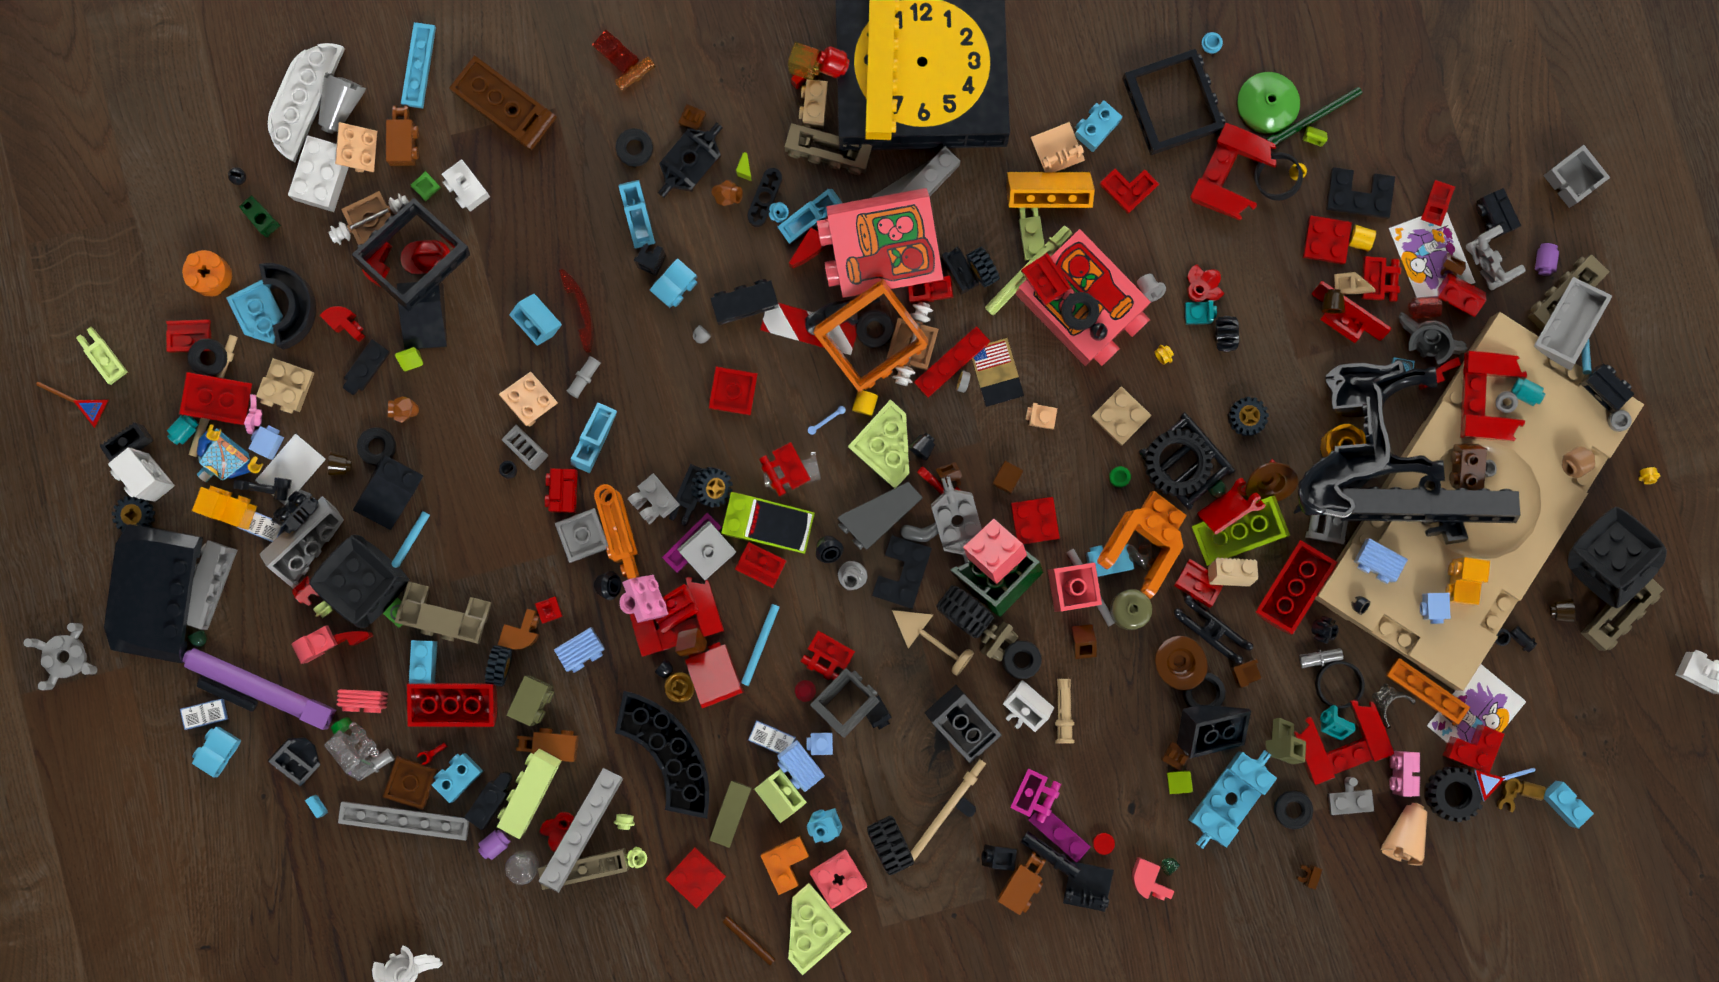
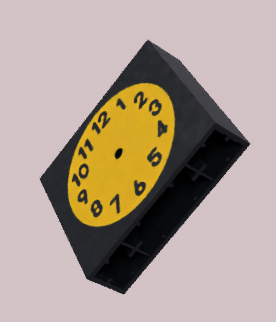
(947, 75)

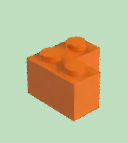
(779, 862)

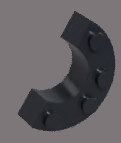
(301, 299)

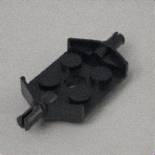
(684, 175)

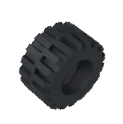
(964, 611)
(1437, 789)
(890, 845)

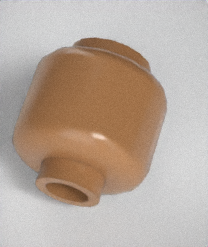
(1578, 462)

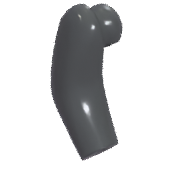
(919, 534)

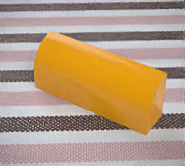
(1050, 190)

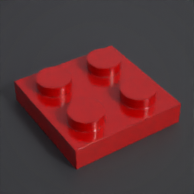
(1327, 239)
(733, 391)
(1035, 520)
(695, 877)

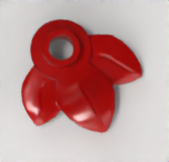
(1205, 282)
(555, 830)

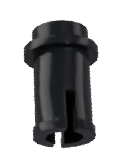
(1523, 639)

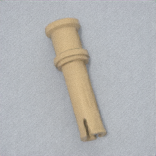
(1064, 722)

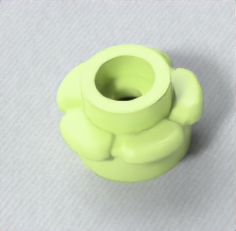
(322, 609)
(624, 821)
(640, 860)

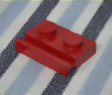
(1046, 279)
(184, 333)
(760, 565)
(1195, 582)
(680, 607)

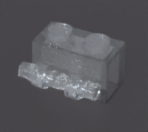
(349, 754)

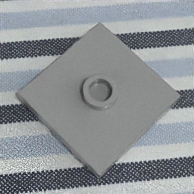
(582, 535)
(706, 550)

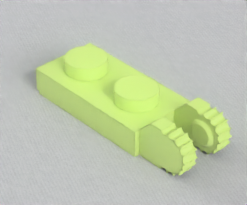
(1031, 233)
(102, 357)

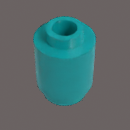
(1528, 391)
(182, 429)

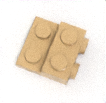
(285, 386)

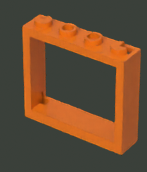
(850, 309)

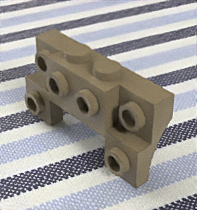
(434, 619)

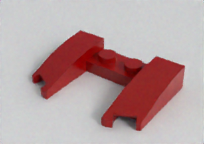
(1209, 188)
(1475, 372)
(707, 621)
(1373, 746)

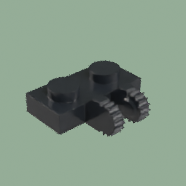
(1452, 531)

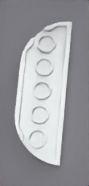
(301, 97)

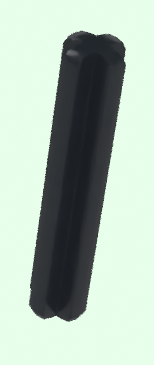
(227, 693)

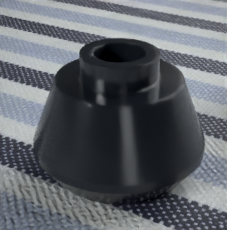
(828, 549)
(608, 585)

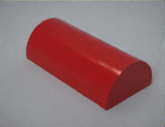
(1295, 588)
(451, 704)

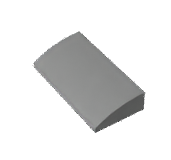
(1572, 323)

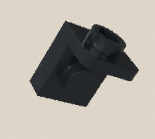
(879, 715)
(999, 857)

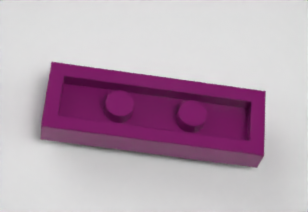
(673, 556)
(1061, 835)

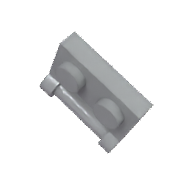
(1333, 531)

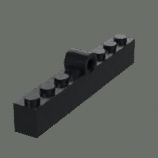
(1433, 504)

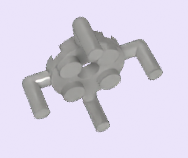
(1491, 260)
(50, 656)

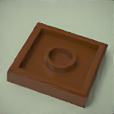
(410, 783)

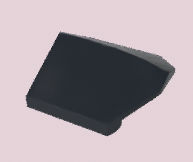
(296, 759)

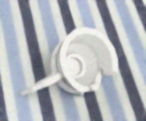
(404, 967)

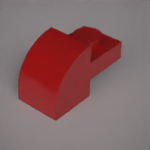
(377, 262)
(931, 291)
(340, 318)

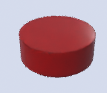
(1103, 843)

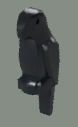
(824, 312)

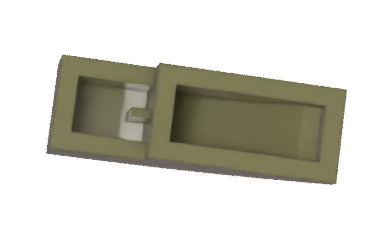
(730, 813)

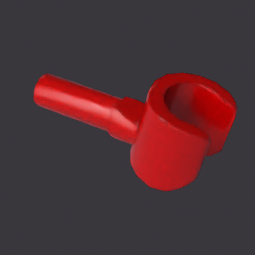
(429, 754)

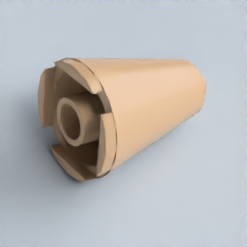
(1408, 836)

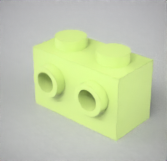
(780, 795)

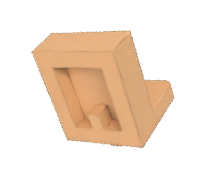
(1041, 416)

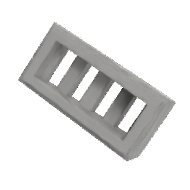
(534, 457)

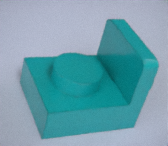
(1200, 312)
(1334, 725)

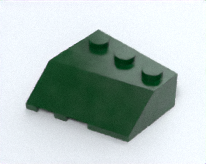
(1002, 595)

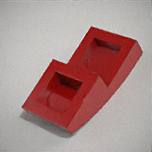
(1437, 203)
(1443, 368)
(353, 637)

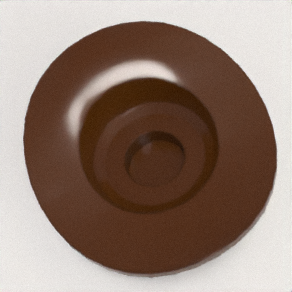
(1272, 480)
(1181, 662)

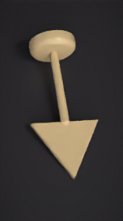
(913, 624)

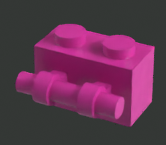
(1029, 792)

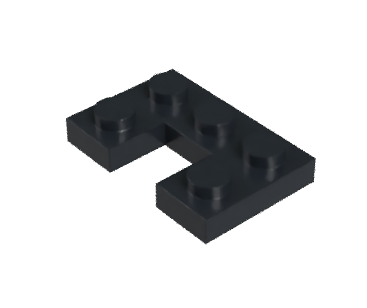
(1372, 204)
(915, 559)

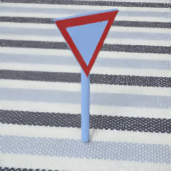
(1489, 782)

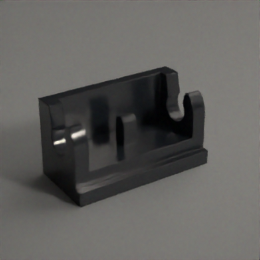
(650, 261)
(959, 270)

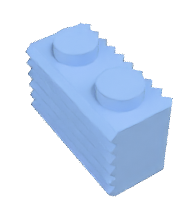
(1380, 561)
(579, 650)
(800, 766)

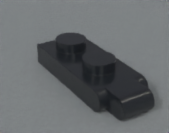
(365, 367)

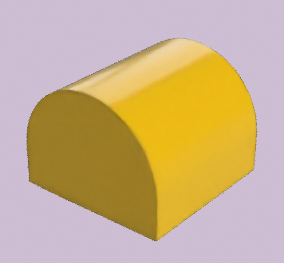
(1362, 238)
(865, 403)

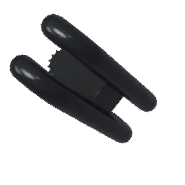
(1212, 630)

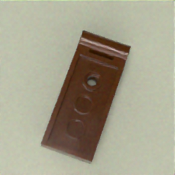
(496, 97)

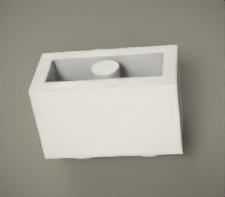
(465, 185)
(1700, 671)
(1027, 706)

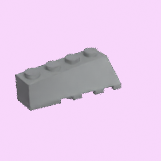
(928, 175)
(293, 552)
(209, 582)

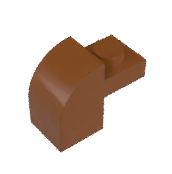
(520, 638)

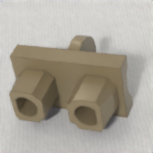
(994, 638)

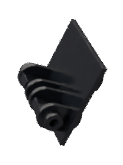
(284, 515)
(1089, 888)

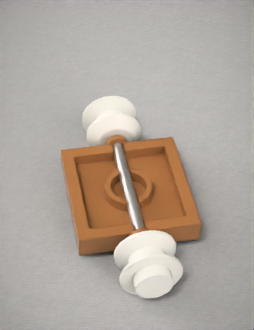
(366, 217)
(904, 336)

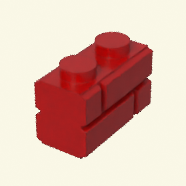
(1461, 294)
(562, 490)

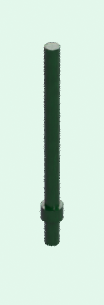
(1315, 116)

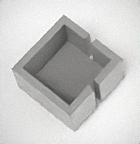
(1576, 176)

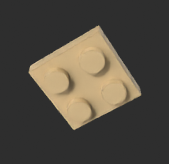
(1121, 416)

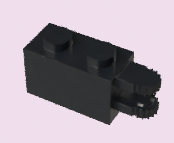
(489, 801)

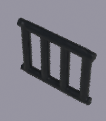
(1226, 466)

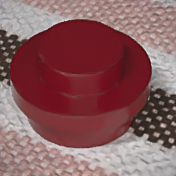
(805, 690)

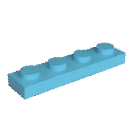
(418, 65)

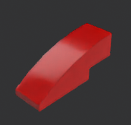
(808, 249)

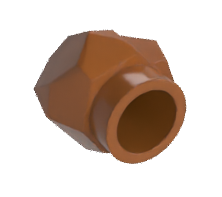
(727, 193)
(402, 409)

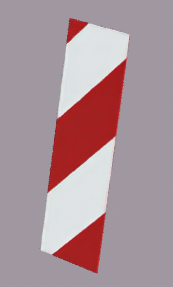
(790, 323)

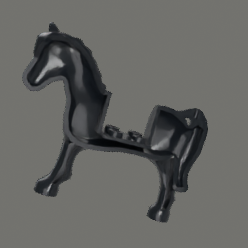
(1363, 394)

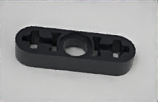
(764, 181)

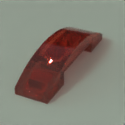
(586, 334)

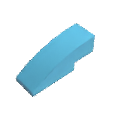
(636, 213)
(808, 215)
(593, 438)

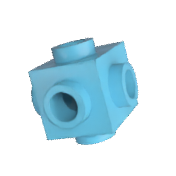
(824, 825)

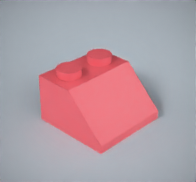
(1074, 587)

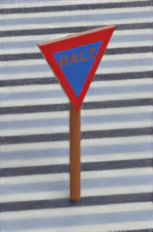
(90, 408)

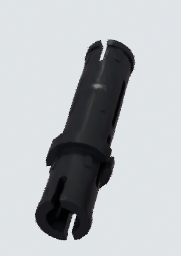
(1056, 859)

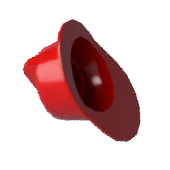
(422, 256)

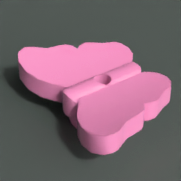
(254, 417)

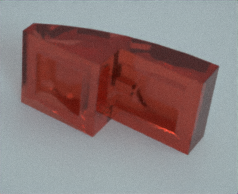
(615, 52)

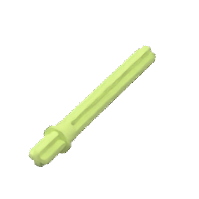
(1011, 288)

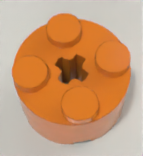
(210, 284)

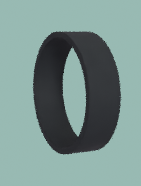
(1279, 155)
(1356, 670)

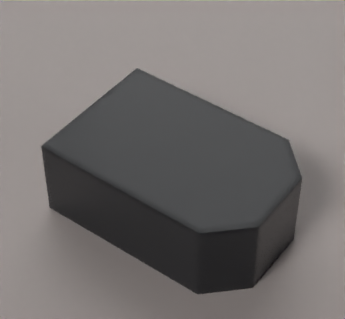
(966, 807)

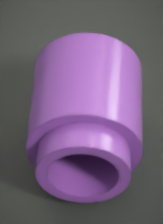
(1547, 259)
(494, 844)

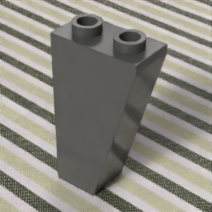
(877, 516)

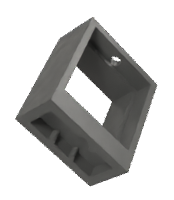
(833, 689)

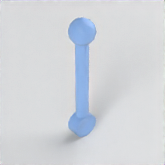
(812, 429)

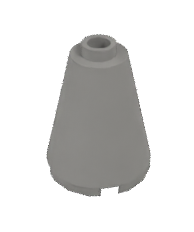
(337, 101)

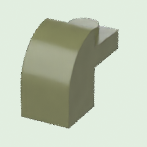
(1284, 744)

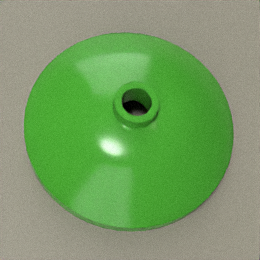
(1262, 114)

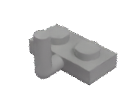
(1350, 800)

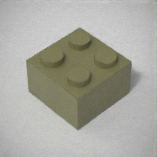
(530, 701)

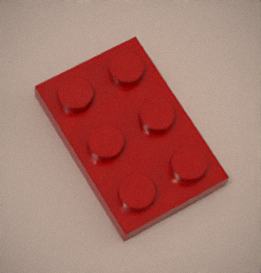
(215, 398)

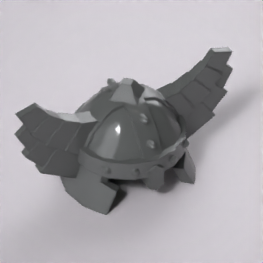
(1432, 339)

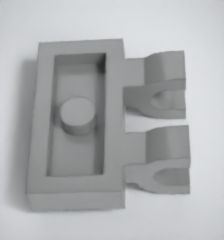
(657, 494)

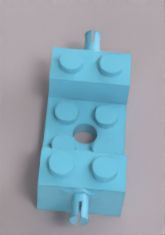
(1246, 779)

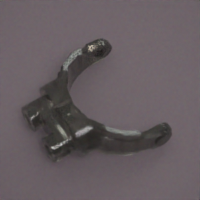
(1144, 555)
(1384, 698)

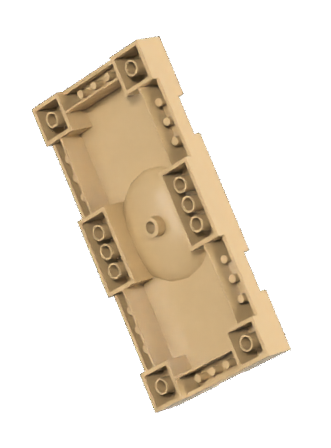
(1515, 550)

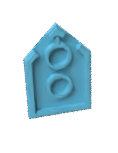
(256, 311)

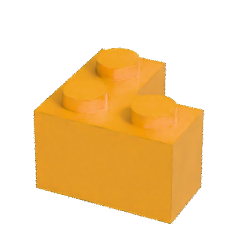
(219, 505)
(1466, 580)

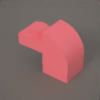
(314, 645)
(1144, 879)

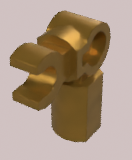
(1513, 786)

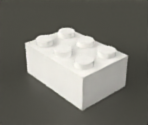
(317, 176)
(140, 475)

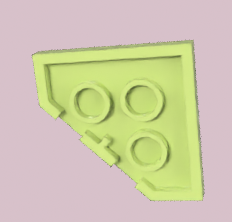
(885, 444)
(813, 929)

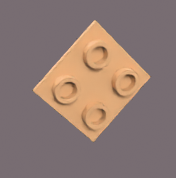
(356, 147)
(1058, 148)
(528, 399)

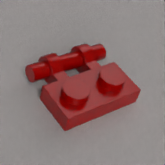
(1374, 273)
(791, 466)
(831, 650)

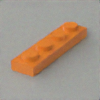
(1428, 691)

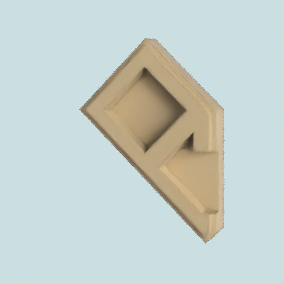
(1352, 283)

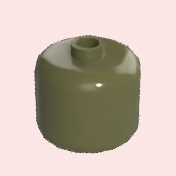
(1136, 602)

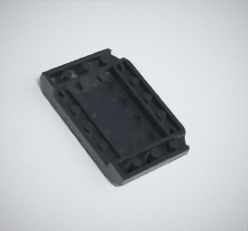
(151, 592)

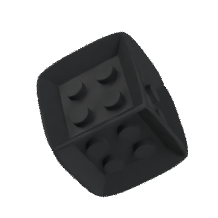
(1616, 557)
(358, 581)

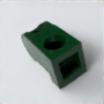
(259, 216)

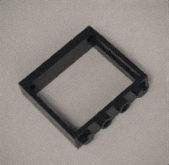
(1142, 114)
(434, 276)

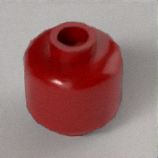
(832, 62)

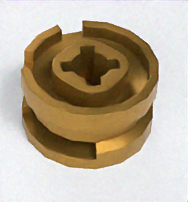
(679, 687)

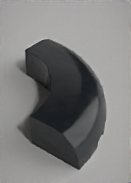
(673, 751)

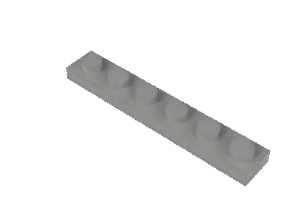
(403, 820)
(580, 830)

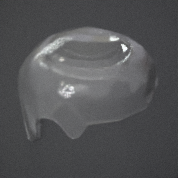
(522, 867)

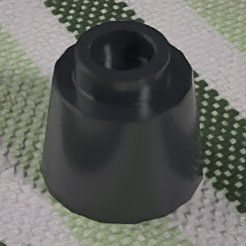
(922, 446)

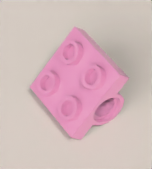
(643, 599)
(1402, 781)

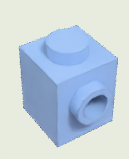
(266, 441)
(1435, 607)
(820, 743)

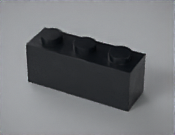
(744, 301)

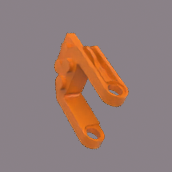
(1159, 524)
(617, 530)

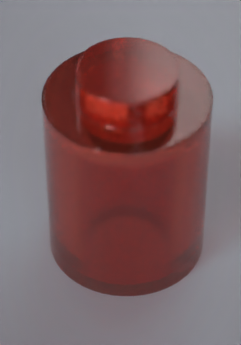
(1425, 307)

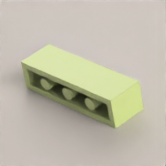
(528, 794)

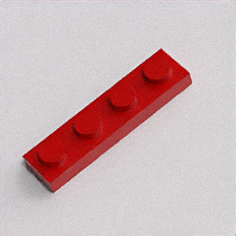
(952, 362)

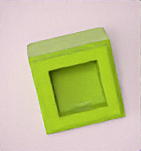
(1315, 136)
(743, 168)
(409, 359)
(1179, 782)

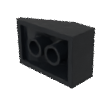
(426, 322)
(387, 492)
(962, 723)
(1212, 729)

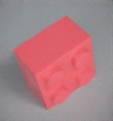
(995, 551)

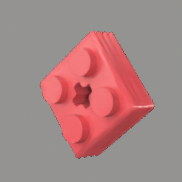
(355, 699)
(834, 892)

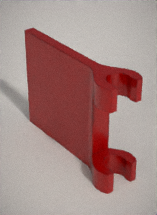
(1230, 508)

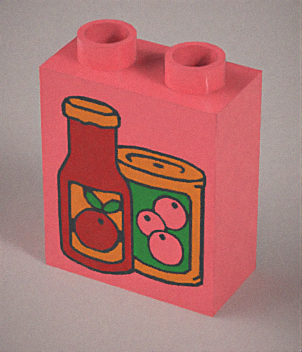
(881, 240)
(1094, 273)

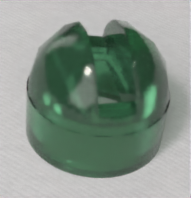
(1217, 489)
(198, 638)
(1169, 866)

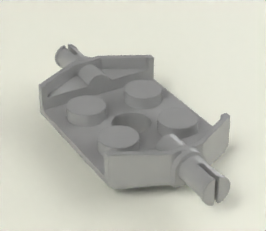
(948, 505)

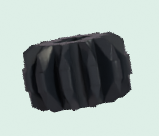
(1227, 333)

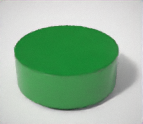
(1119, 477)
(342, 725)

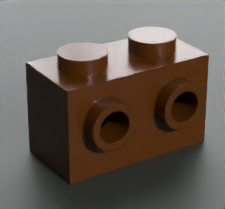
(1468, 466)

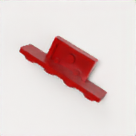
(1353, 320)

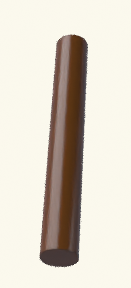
(747, 939)

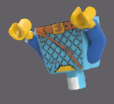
(223, 457)

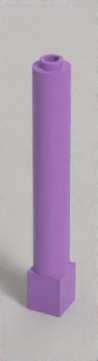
(259, 688)

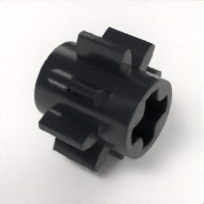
(1325, 629)

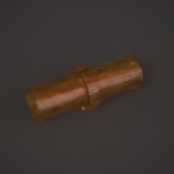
(635, 73)

